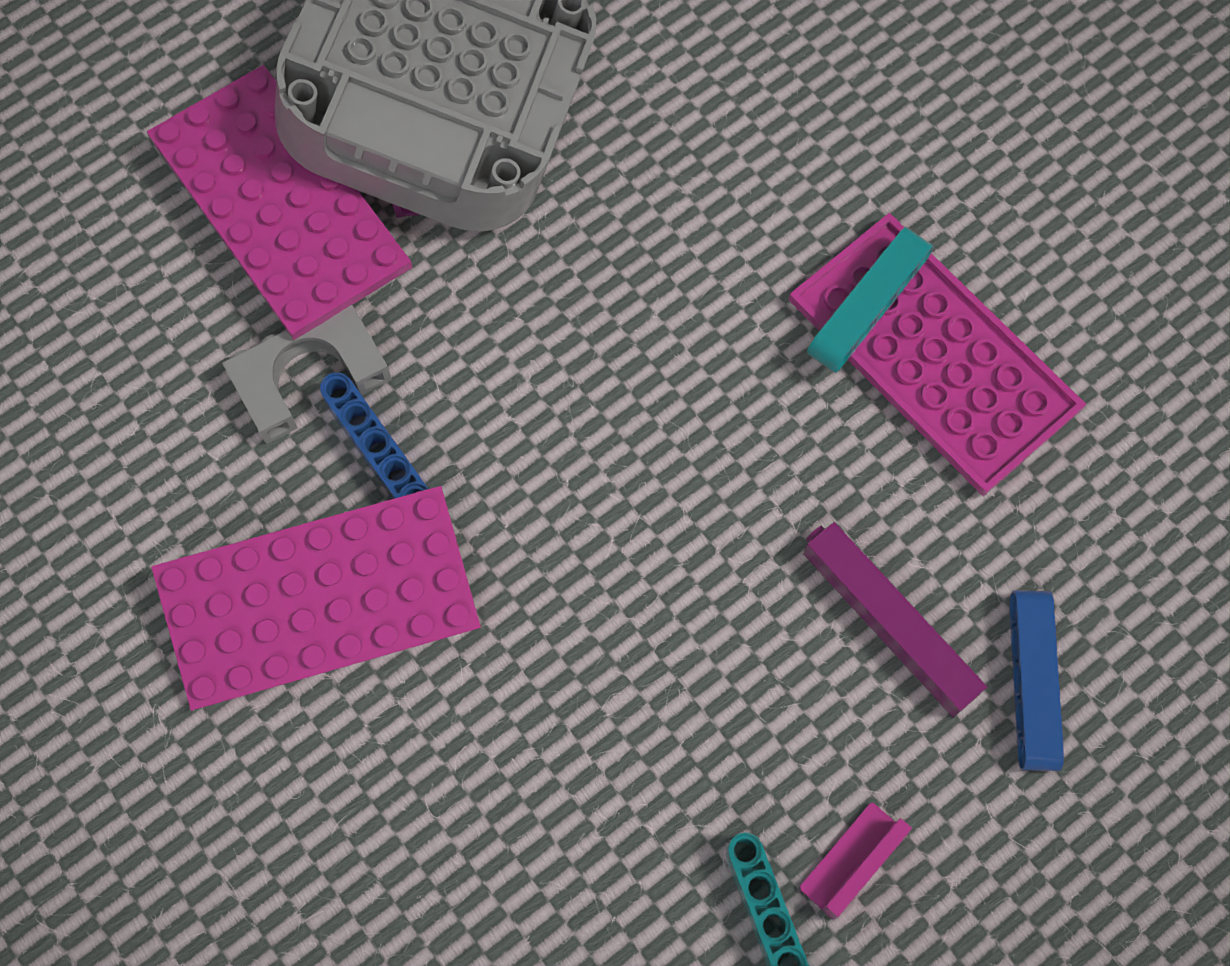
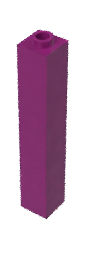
(893, 618)

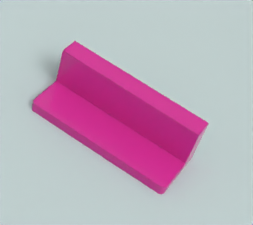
(854, 860)

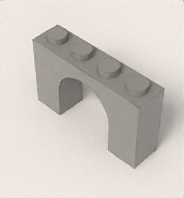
(258, 369)

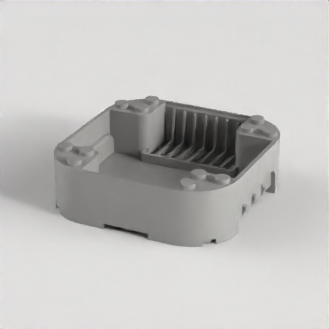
(433, 99)

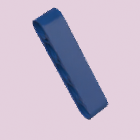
(368, 434)
(1036, 681)

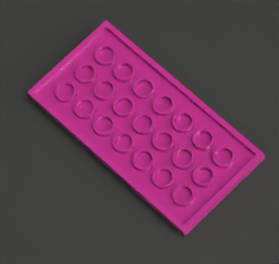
(293, 232)
(947, 363)
(315, 597)

